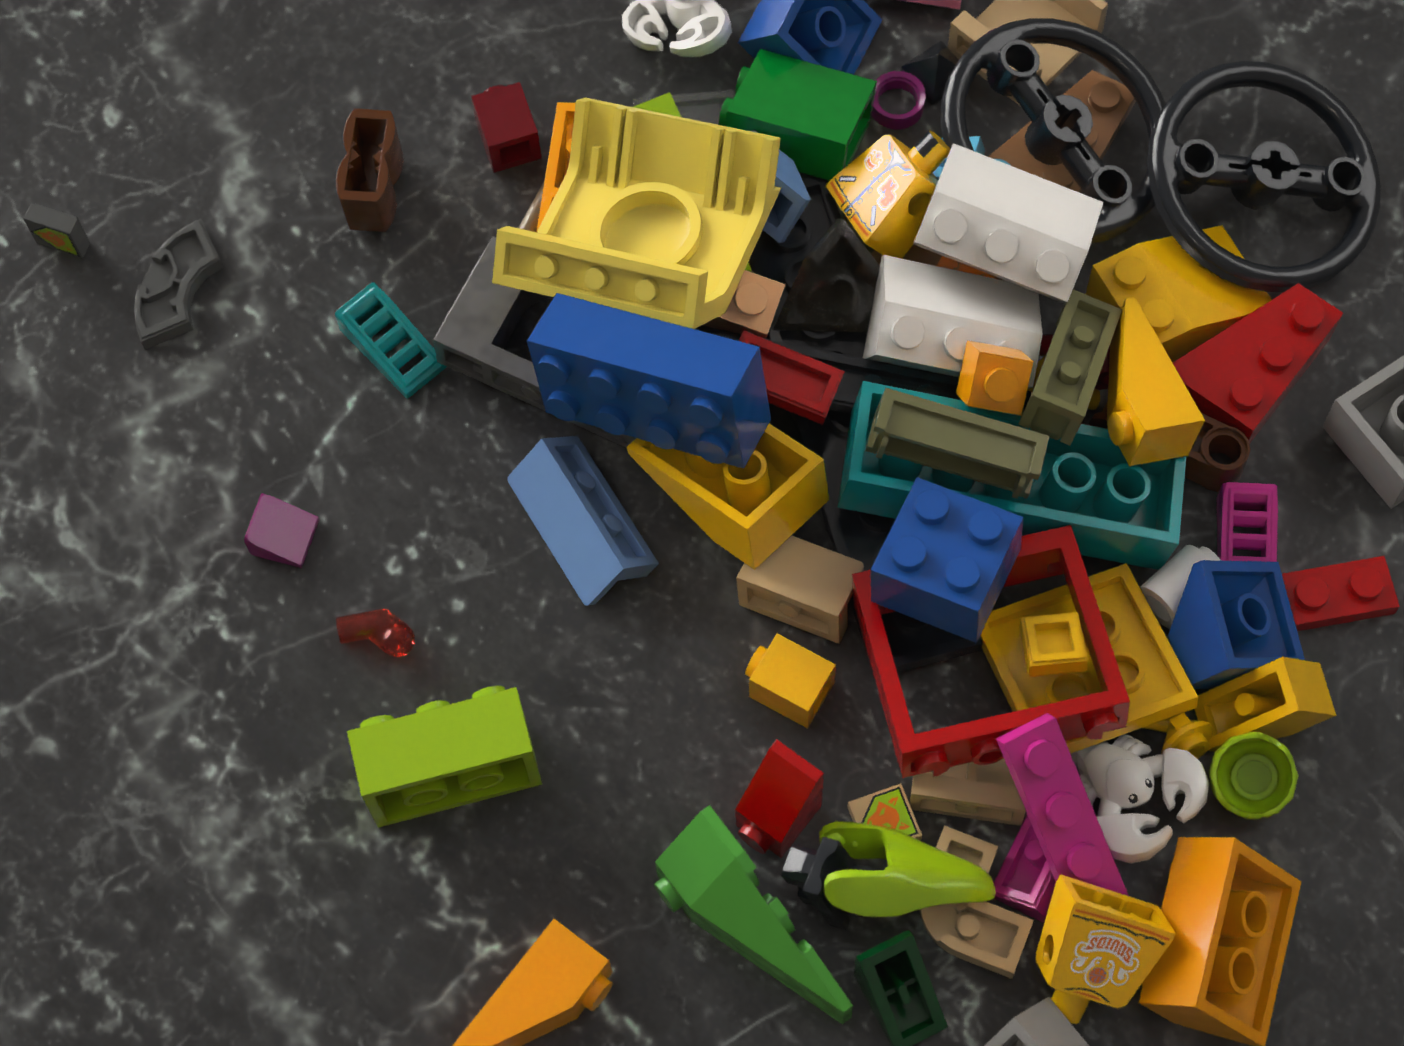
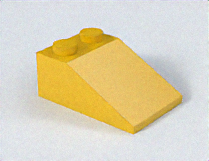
(1175, 291)
(737, 507)

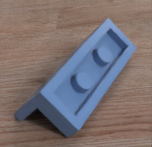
(580, 517)

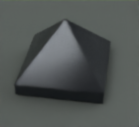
(933, 70)

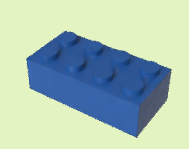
(650, 380)

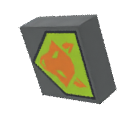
(57, 230)

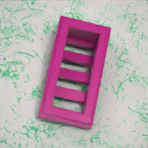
(1262, 513)

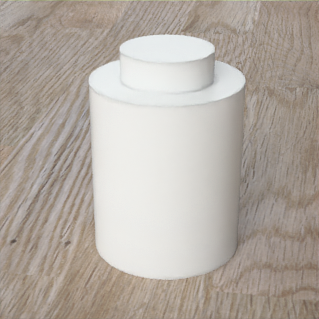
(1167, 585)

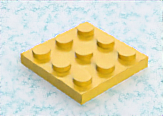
(1142, 651)

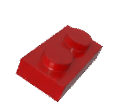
(1341, 593)

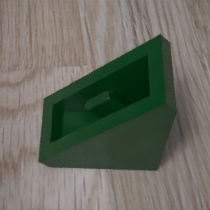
(900, 990)

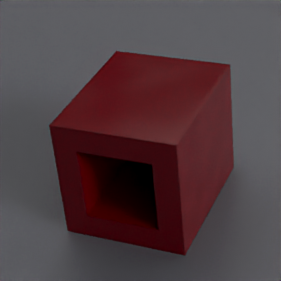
(506, 126)

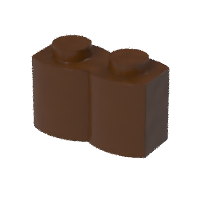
(369, 170)

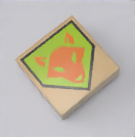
(886, 809)

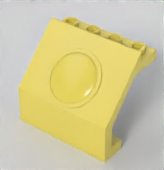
(648, 215)

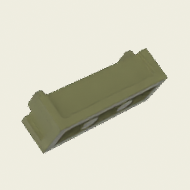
(1071, 367)
(957, 442)

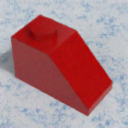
(779, 801)

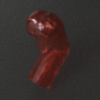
(380, 627)

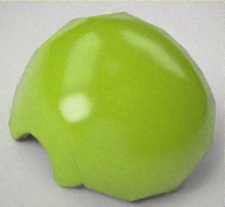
(1253, 775)

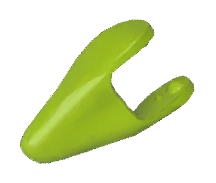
(914, 874)

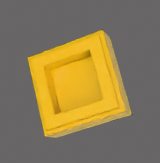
(1053, 644)

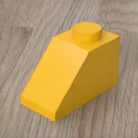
(1269, 700)

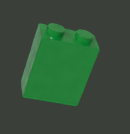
(807, 105)

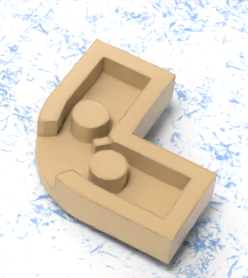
(976, 930)

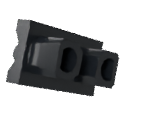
(809, 869)

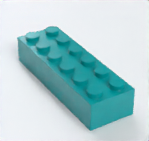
(1111, 506)

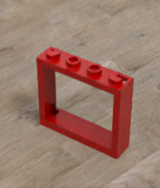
(937, 750)

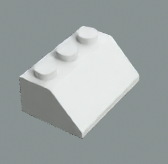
(1009, 223)
(931, 311)

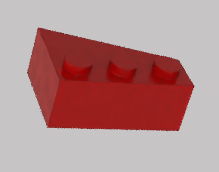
(1259, 359)

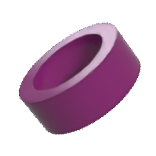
(904, 81)

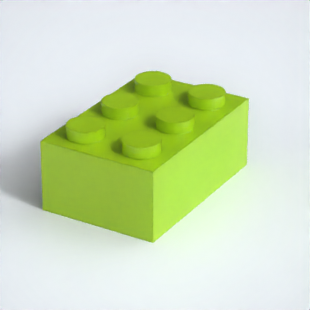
(444, 755)

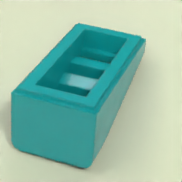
(366, 316)

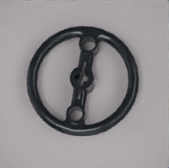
(1061, 121)
(1263, 176)

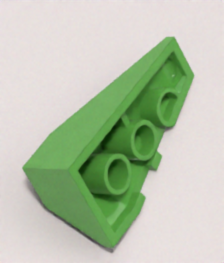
(716, 888)

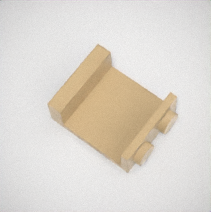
(1053, 58)

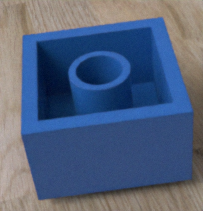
(946, 559)

